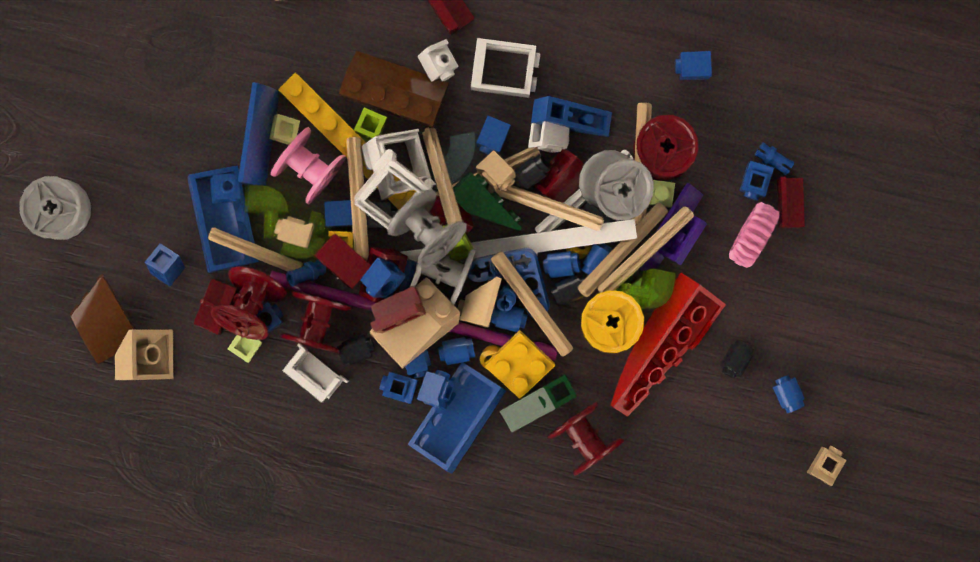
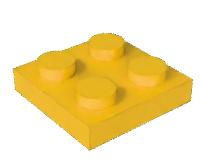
(519, 364)

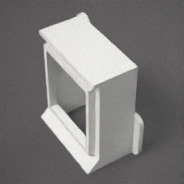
(375, 148)
(384, 165)
(313, 374)

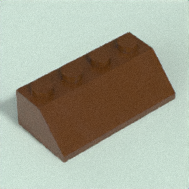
(393, 89)

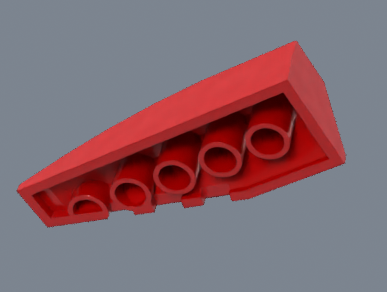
(664, 339)

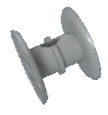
(616, 184)
(49, 193)
(416, 217)
(447, 272)

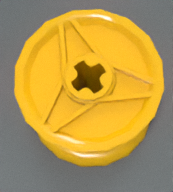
(619, 306)

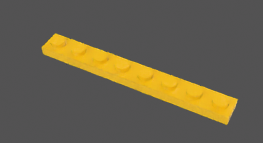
(330, 125)

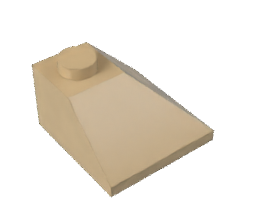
(480, 304)
(145, 355)

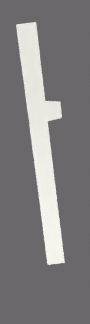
(550, 240)

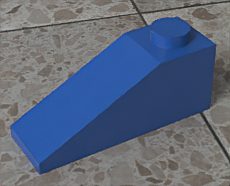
(571, 115)

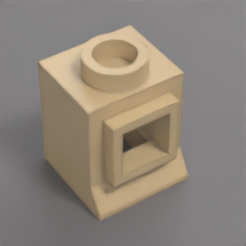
(496, 172)
(294, 231)
(821, 473)

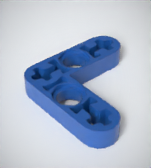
(525, 271)

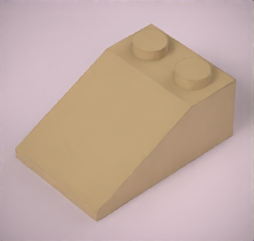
(416, 336)

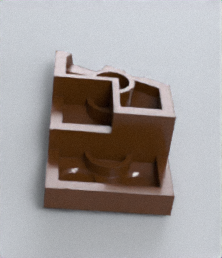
(101, 320)

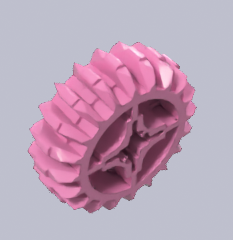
(754, 234)

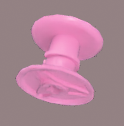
(307, 165)

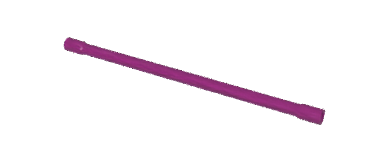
(361, 302)

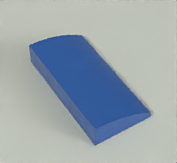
(256, 143)
(223, 216)
(449, 434)

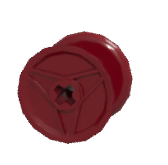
(679, 139)
(254, 289)
(315, 322)
(585, 439)

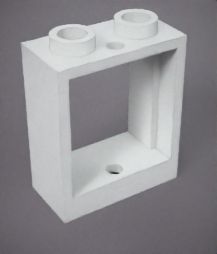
(478, 68)

